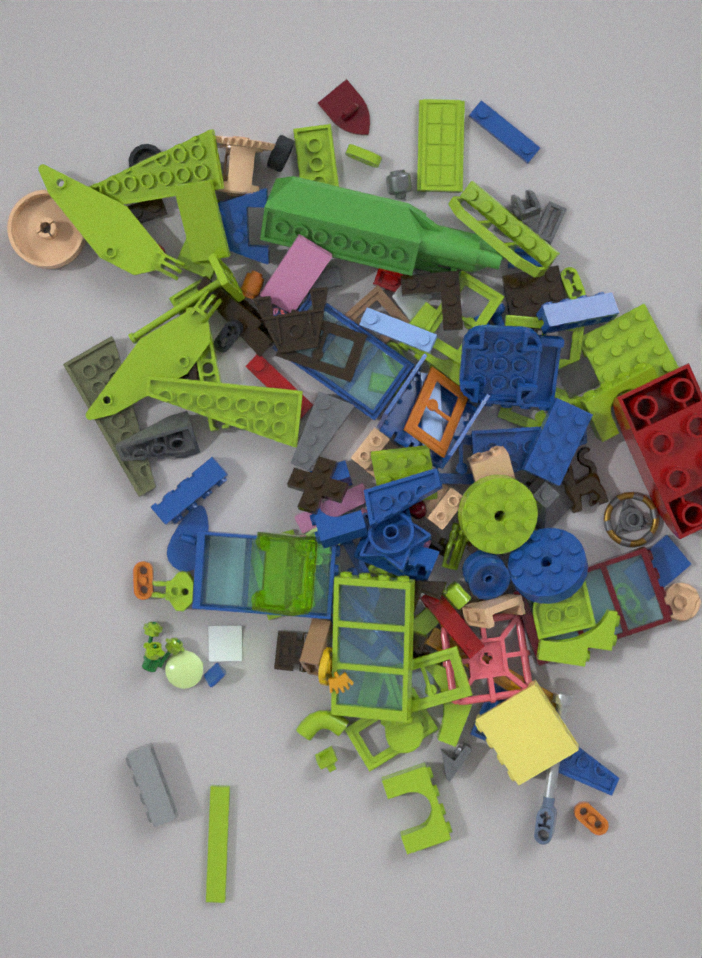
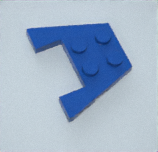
(236, 225)

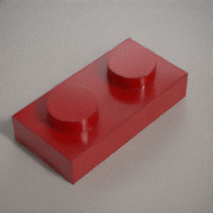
(388, 280)

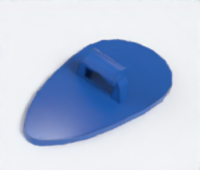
(182, 546)

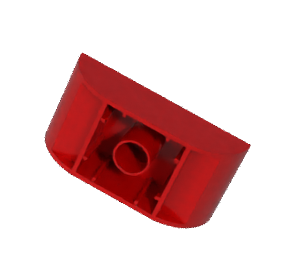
(665, 440)

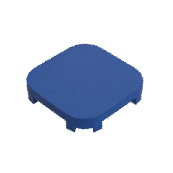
(500, 363)

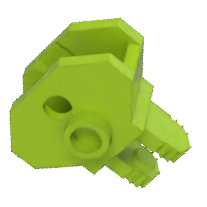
(175, 590)

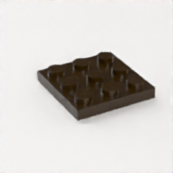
(527, 294)

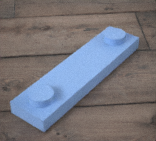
(398, 330)
(430, 419)

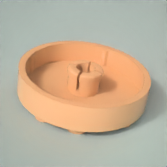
(27, 233)

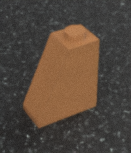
(318, 638)

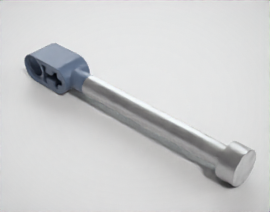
(562, 700)

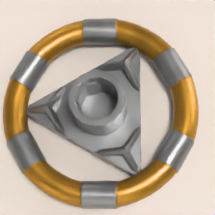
(631, 519)

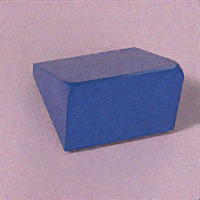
(214, 674)

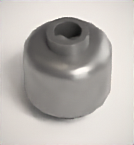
(398, 183)

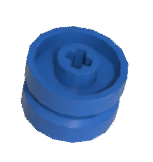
(486, 575)

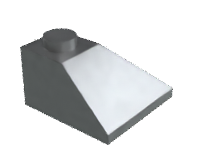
(549, 505)

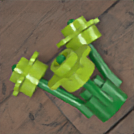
(153, 649)

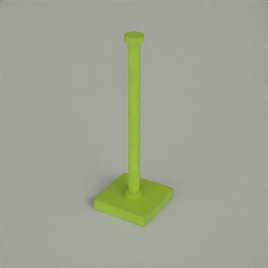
(224, 278)

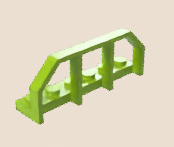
(506, 223)

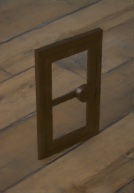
(314, 363)

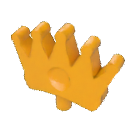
(339, 682)

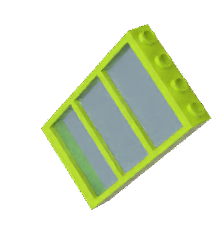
(373, 645)

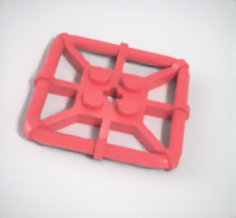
(497, 666)

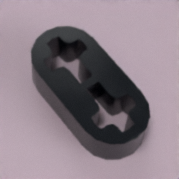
(225, 333)

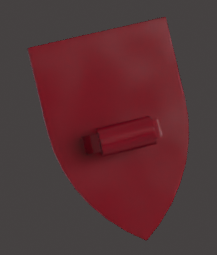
(347, 109)

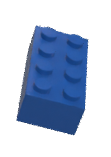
(556, 442)

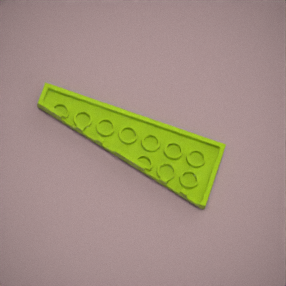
(256, 409)

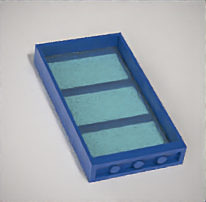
(232, 571)

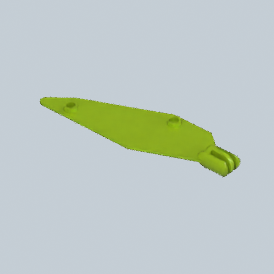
(108, 226)
(162, 353)

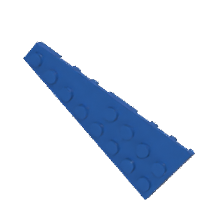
(577, 766)

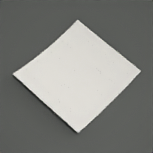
(410, 304)
(225, 643)

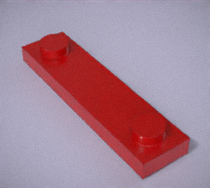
(273, 379)
(453, 624)

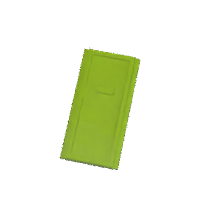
(440, 145)

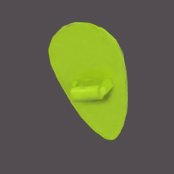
(404, 736)

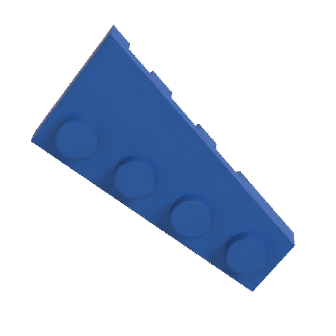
(396, 496)

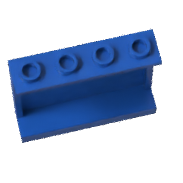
(546, 376)

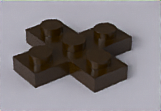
(317, 485)

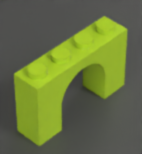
(446, 367)
(600, 400)
(434, 829)

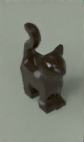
(585, 485)

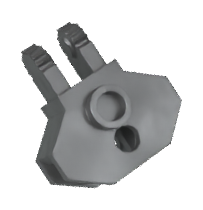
(527, 211)

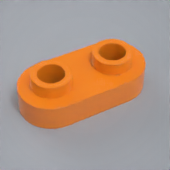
(141, 580)
(590, 817)

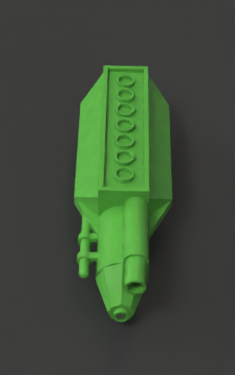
(369, 229)

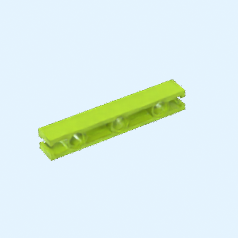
(209, 357)

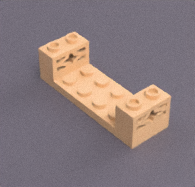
(438, 510)

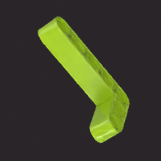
(454, 594)

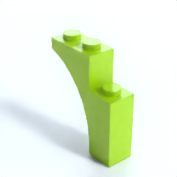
(575, 649)
(453, 715)

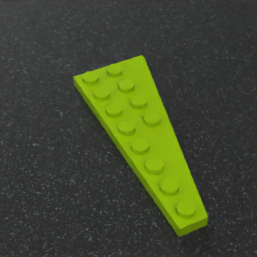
(156, 176)

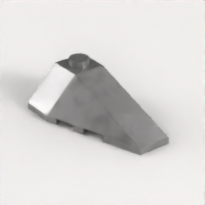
(165, 438)

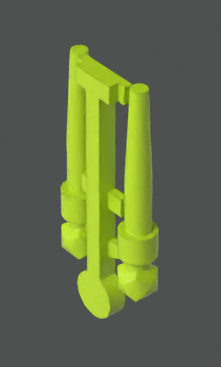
(458, 550)

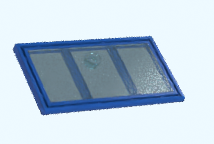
(377, 372)

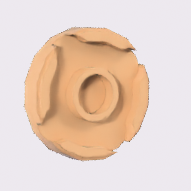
(682, 600)

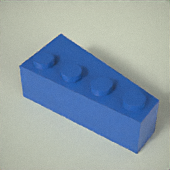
(190, 491)
(418, 566)

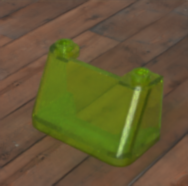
(286, 573)

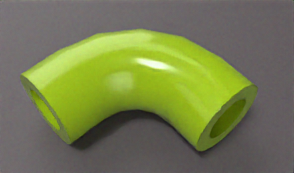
(321, 720)

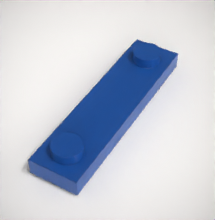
(504, 132)

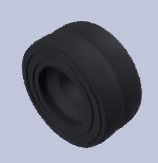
(280, 153)

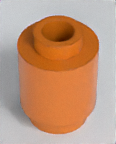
(252, 284)

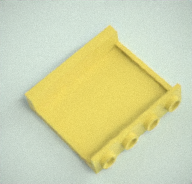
(527, 733)

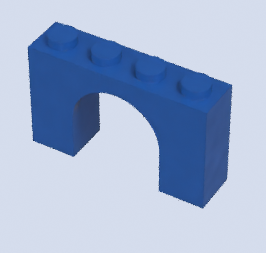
(342, 528)

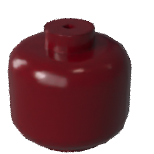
(418, 510)

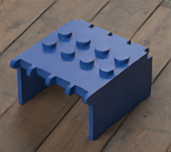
(399, 410)

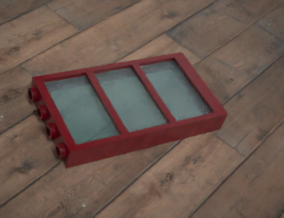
(619, 584)

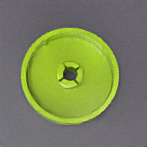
(513, 524)

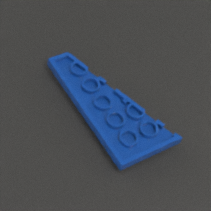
(515, 440)

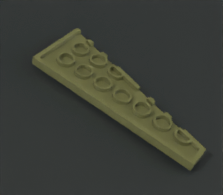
(90, 375)

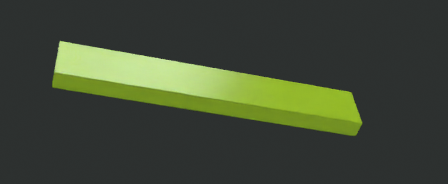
(217, 843)

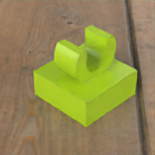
(327, 759)

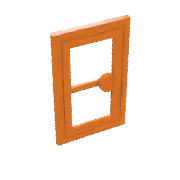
(423, 400)

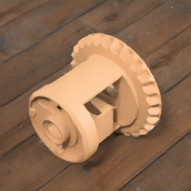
(240, 163)

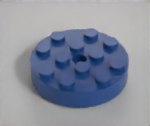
(550, 583)

